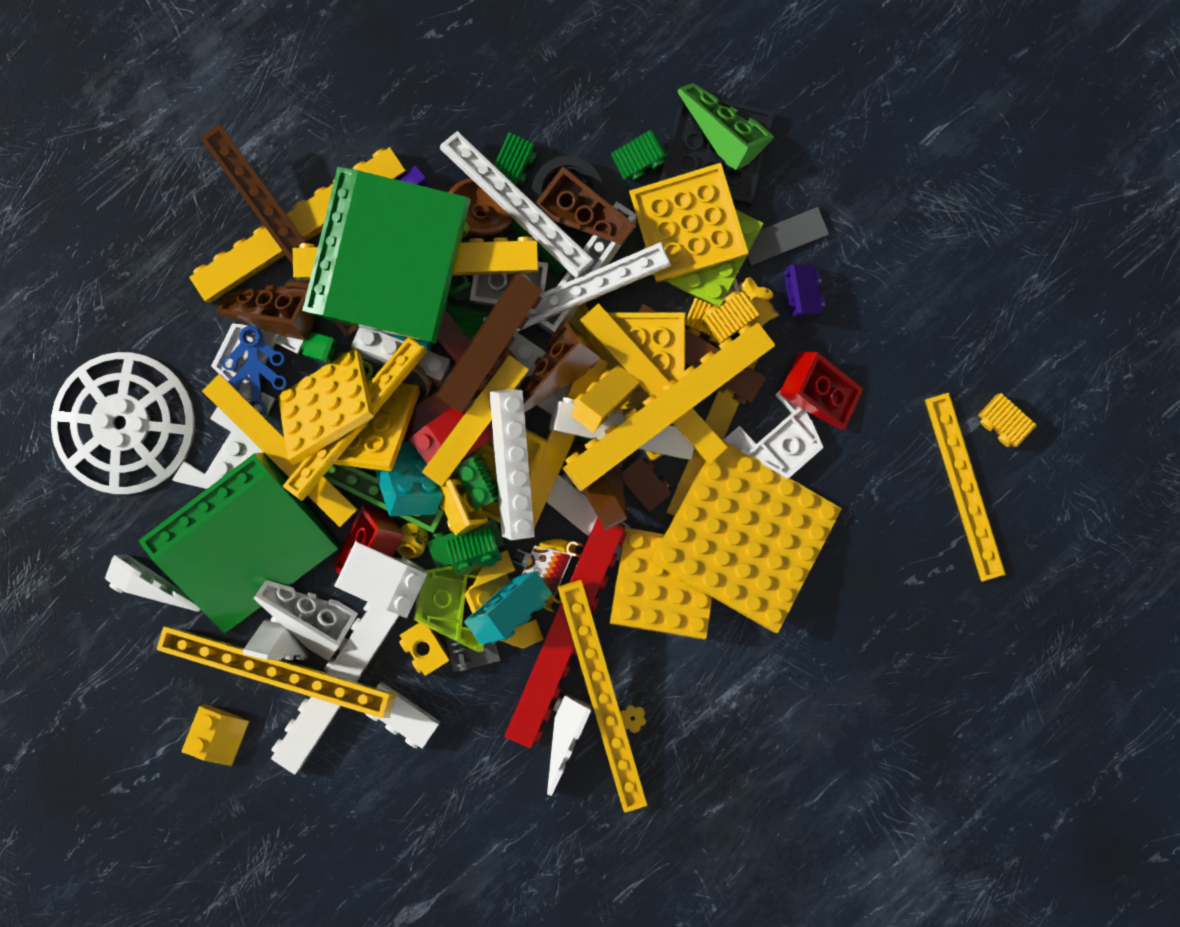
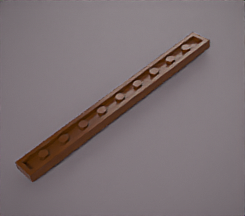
(257, 196)

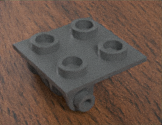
(465, 658)

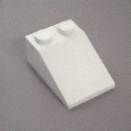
(381, 579)

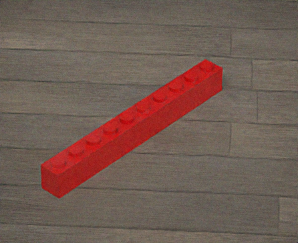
(559, 644)

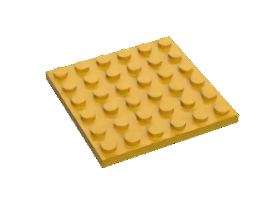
(747, 536)

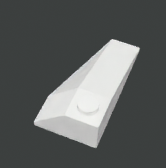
(135, 578)
(311, 620)
(275, 642)
(568, 726)

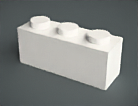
(408, 720)

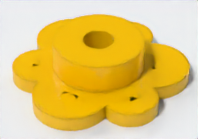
(633, 725)

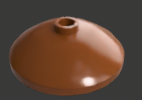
(484, 214)

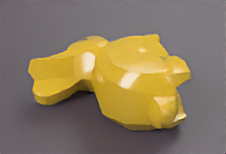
(761, 299)

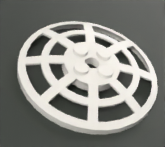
(136, 427)

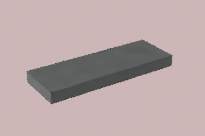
(787, 236)

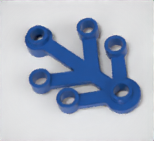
(254, 366)

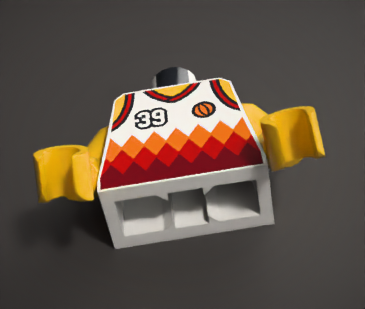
(550, 562)

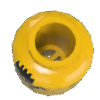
(413, 541)

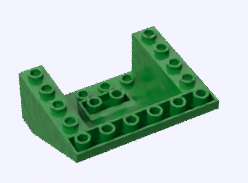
(386, 255)
(236, 539)

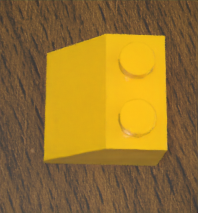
(459, 509)
(215, 735)

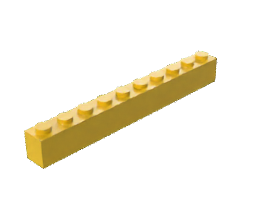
(261, 249)
(472, 258)
(668, 407)
(277, 672)

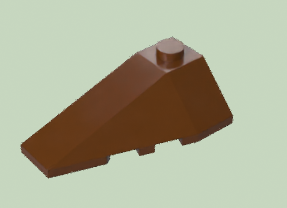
(581, 207)
(271, 309)
(564, 362)
(606, 493)

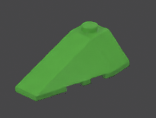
(730, 135)

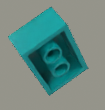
(406, 487)
(508, 608)

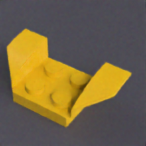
(486, 585)

